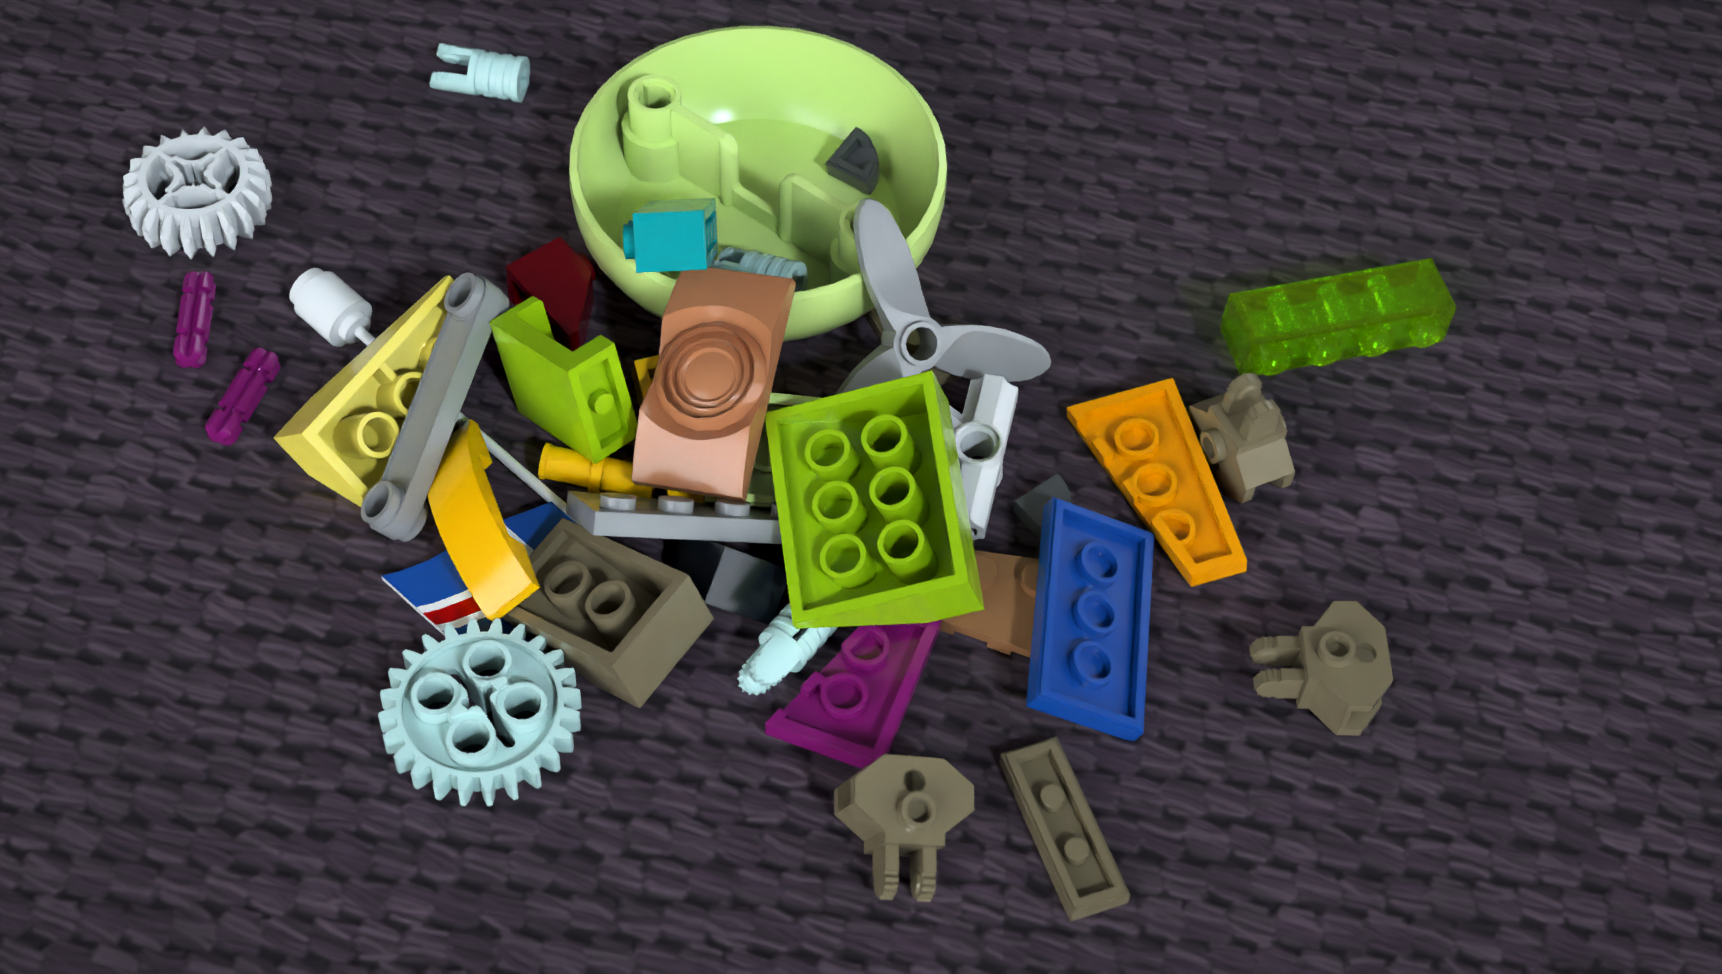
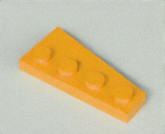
(1162, 472)

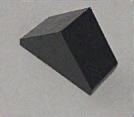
(733, 579)

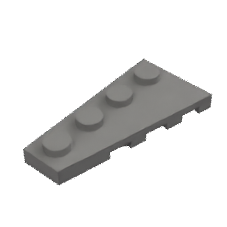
(673, 518)

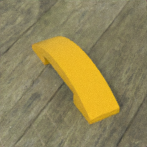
(473, 529)

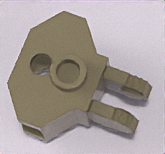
(1244, 437)
(1335, 668)
(904, 810)

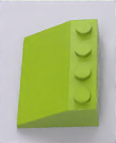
(873, 507)

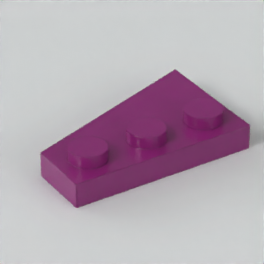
(860, 695)

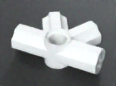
(984, 433)

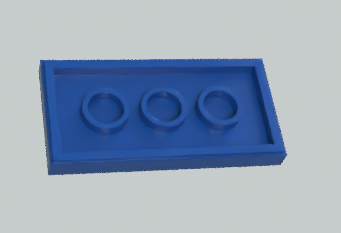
(1091, 620)

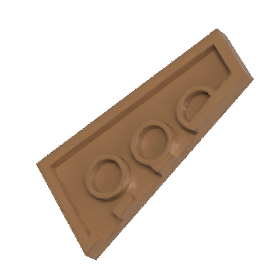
(1009, 604)

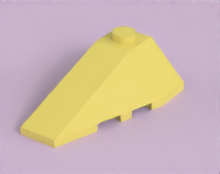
(355, 418)

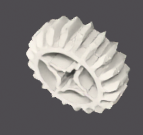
(197, 198)

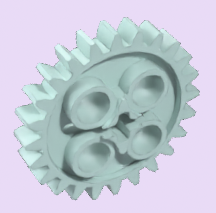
(433, 739)

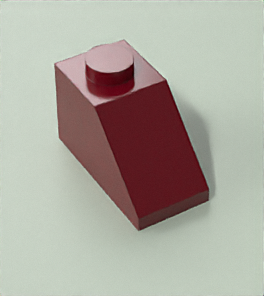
(562, 284)

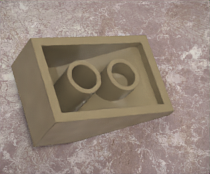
(610, 611)

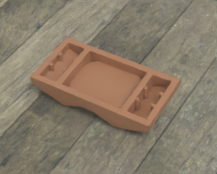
(712, 382)

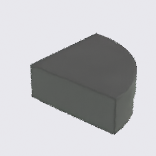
(856, 162)
(1030, 505)

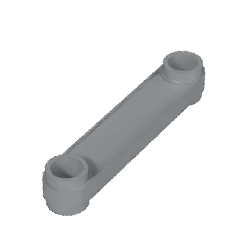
(397, 501)

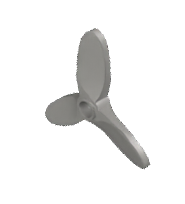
(901, 307)

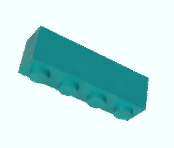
(672, 235)

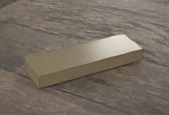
(1064, 829)

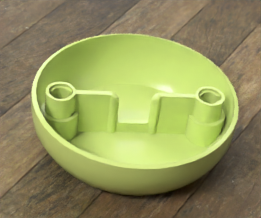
(752, 125)

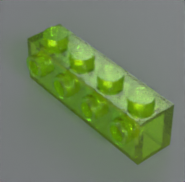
(1337, 317)

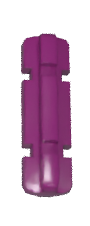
(194, 319)
(242, 396)

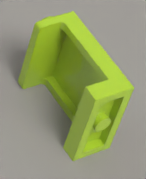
(565, 392)

